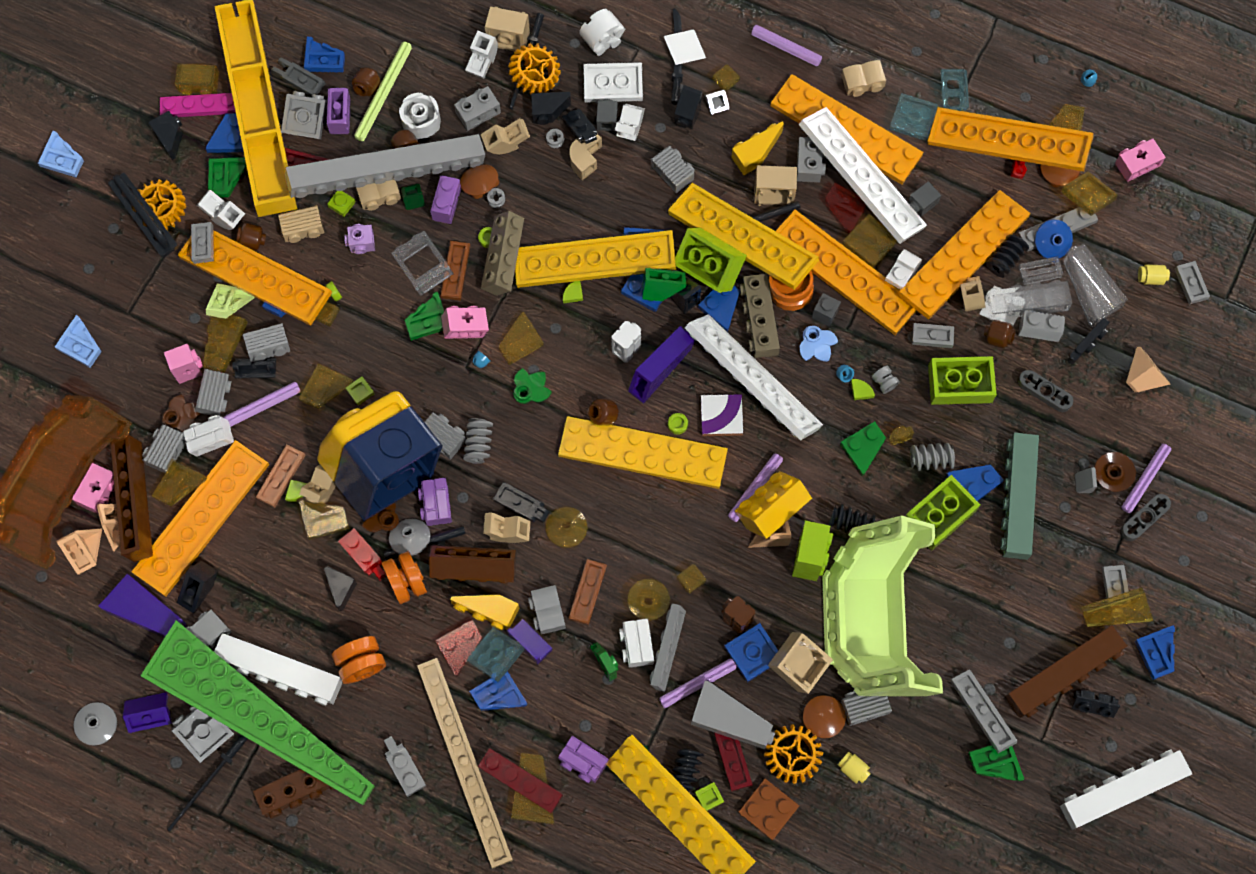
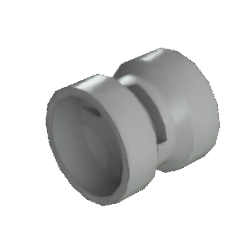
(885, 379)

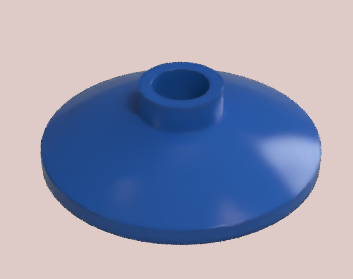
(1045, 239)

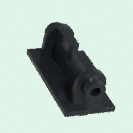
(258, 369)
(1105, 705)

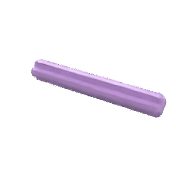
(786, 45)
(263, 403)
(1146, 478)
(759, 481)
(697, 683)

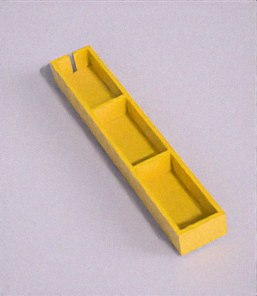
(255, 107)

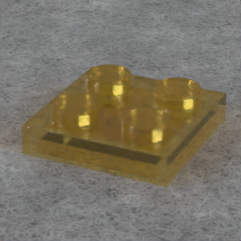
(1089, 193)
(870, 241)

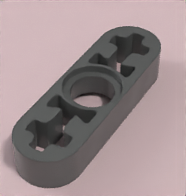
(1046, 399)
(1139, 531)

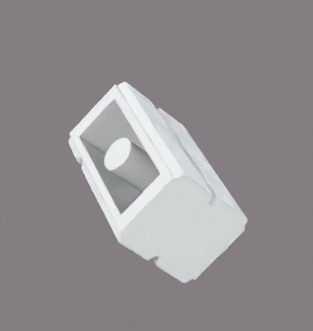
(626, 341)
(208, 435)
(637, 642)

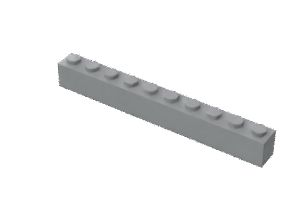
(384, 166)

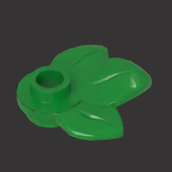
(532, 385)

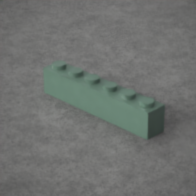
(1020, 498)

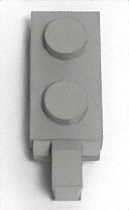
(403, 767)

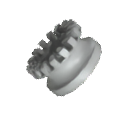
(550, 141)
(501, 195)

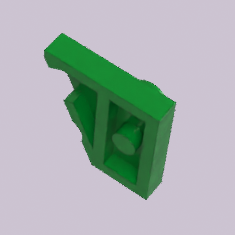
(426, 319)

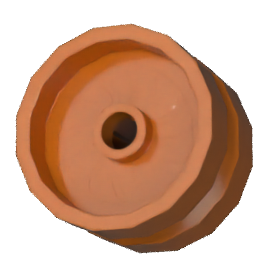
(791, 299)
(404, 577)
(358, 660)

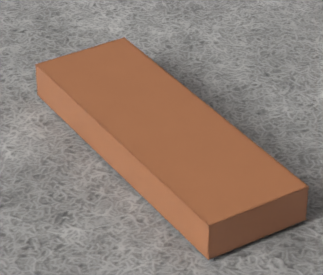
(280, 476)

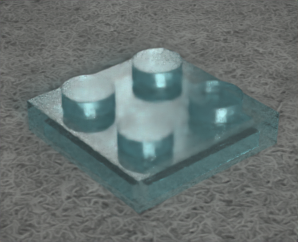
(913, 117)
(495, 654)

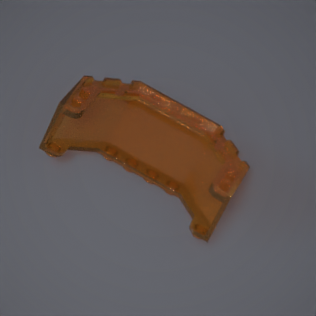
(48, 473)

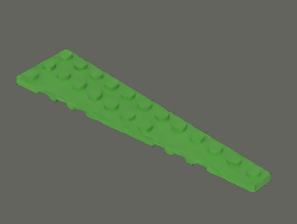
(214, 687)

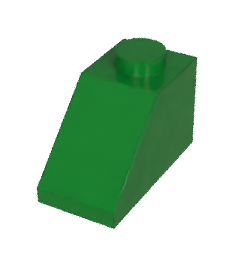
(661, 284)

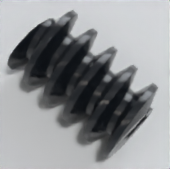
(1007, 255)
(849, 520)
(687, 767)

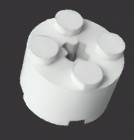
(602, 31)
(420, 115)

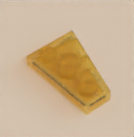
(222, 341)
(1119, 609)
(522, 807)

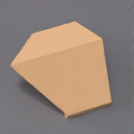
(1144, 373)
(109, 523)
(780, 537)
(81, 548)

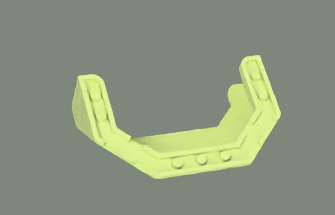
(868, 609)

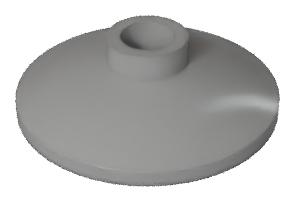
(415, 542)
(104, 728)

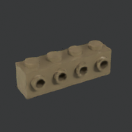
(502, 253)
(760, 315)

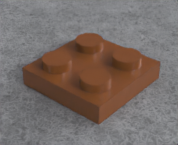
(768, 809)

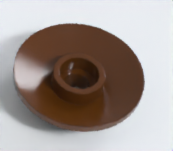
(1123, 468)

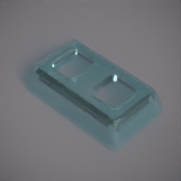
(961, 93)

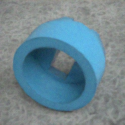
(1091, 80)
(480, 360)
(848, 371)

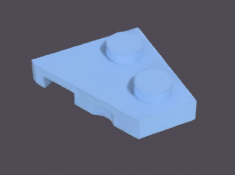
(60, 156)
(78, 343)

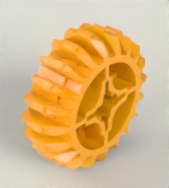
(538, 80)
(169, 210)
(783, 751)

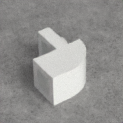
(484, 52)
(630, 122)
(221, 212)
(903, 269)

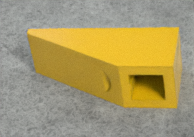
(754, 151)
(493, 608)

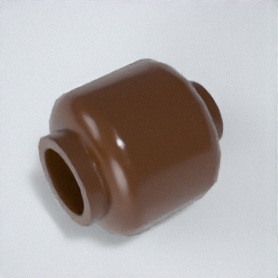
(365, 82)
(403, 139)
(251, 236)
(999, 334)
(603, 412)

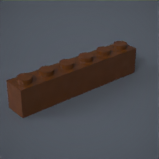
(131, 499)
(1065, 672)

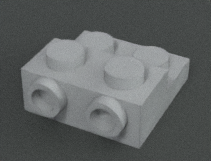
(304, 115)
(200, 733)

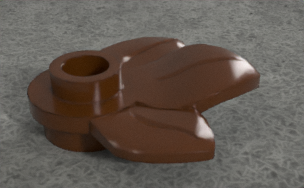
(184, 414)
(377, 521)

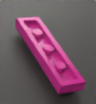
(198, 105)

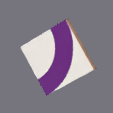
(721, 415)

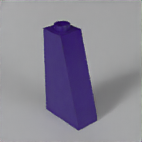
(660, 364)
(139, 607)

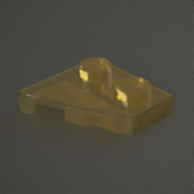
(1069, 117)
(520, 340)
(323, 386)
(177, 484)
(322, 519)

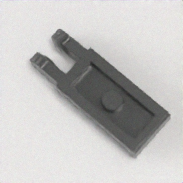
(299, 77)

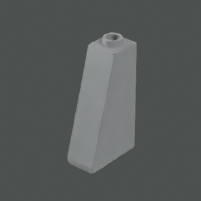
(730, 718)

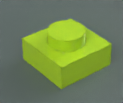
(341, 203)
(360, 391)
(709, 797)

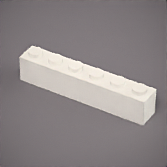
(279, 669)
(1126, 789)

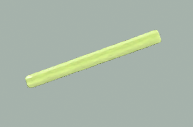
(383, 91)

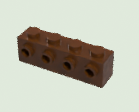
(472, 564)
(288, 793)

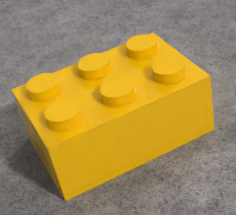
(773, 504)

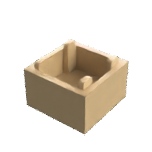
(508, 28)
(775, 185)
(800, 662)

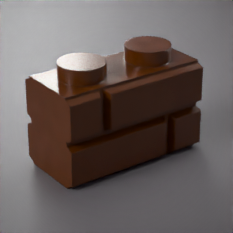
(738, 614)

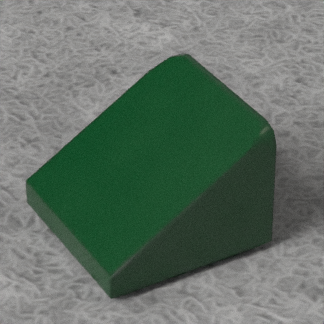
(412, 197)

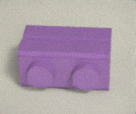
(338, 111)
(445, 199)
(436, 502)
(583, 760)

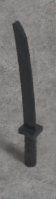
(533, 40)
(677, 76)
(227, 758)

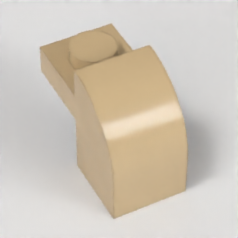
(505, 140)
(581, 157)
(973, 294)
(319, 488)
(506, 529)

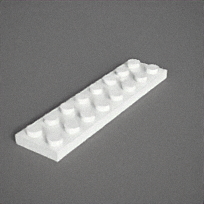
(862, 175)
(754, 377)

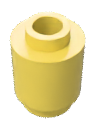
(1153, 274)
(854, 768)

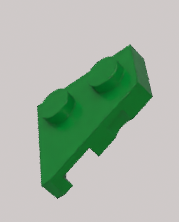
(225, 174)
(864, 446)
(607, 662)
(998, 765)

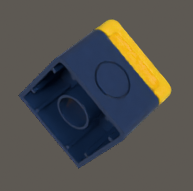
(379, 454)

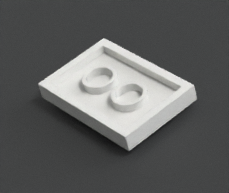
(613, 82)

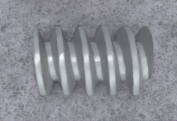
(476, 440)
(928, 456)

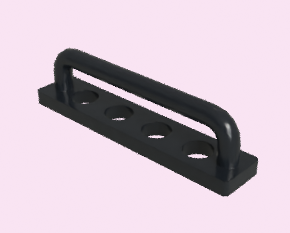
(122, 184)

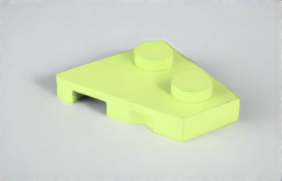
(226, 301)

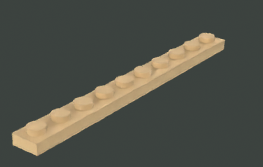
(465, 763)

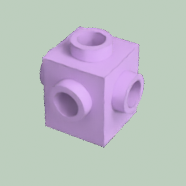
(360, 238)

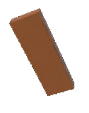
(457, 261)
(587, 592)

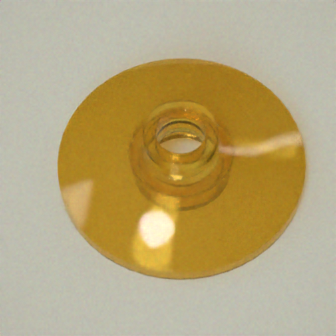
(569, 536)
(648, 589)

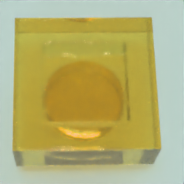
(726, 77)
(328, 314)
(901, 435)
(691, 578)

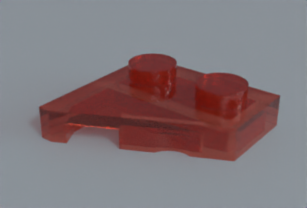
(845, 206)
(459, 645)

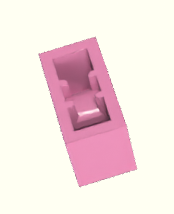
(1140, 159)
(464, 322)
(184, 363)
(98, 478)

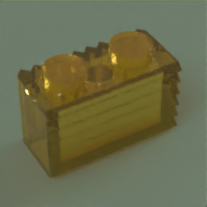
(197, 79)

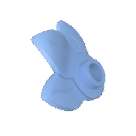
(819, 346)

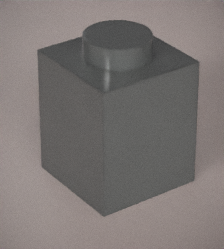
(606, 115)
(924, 199)
(826, 310)

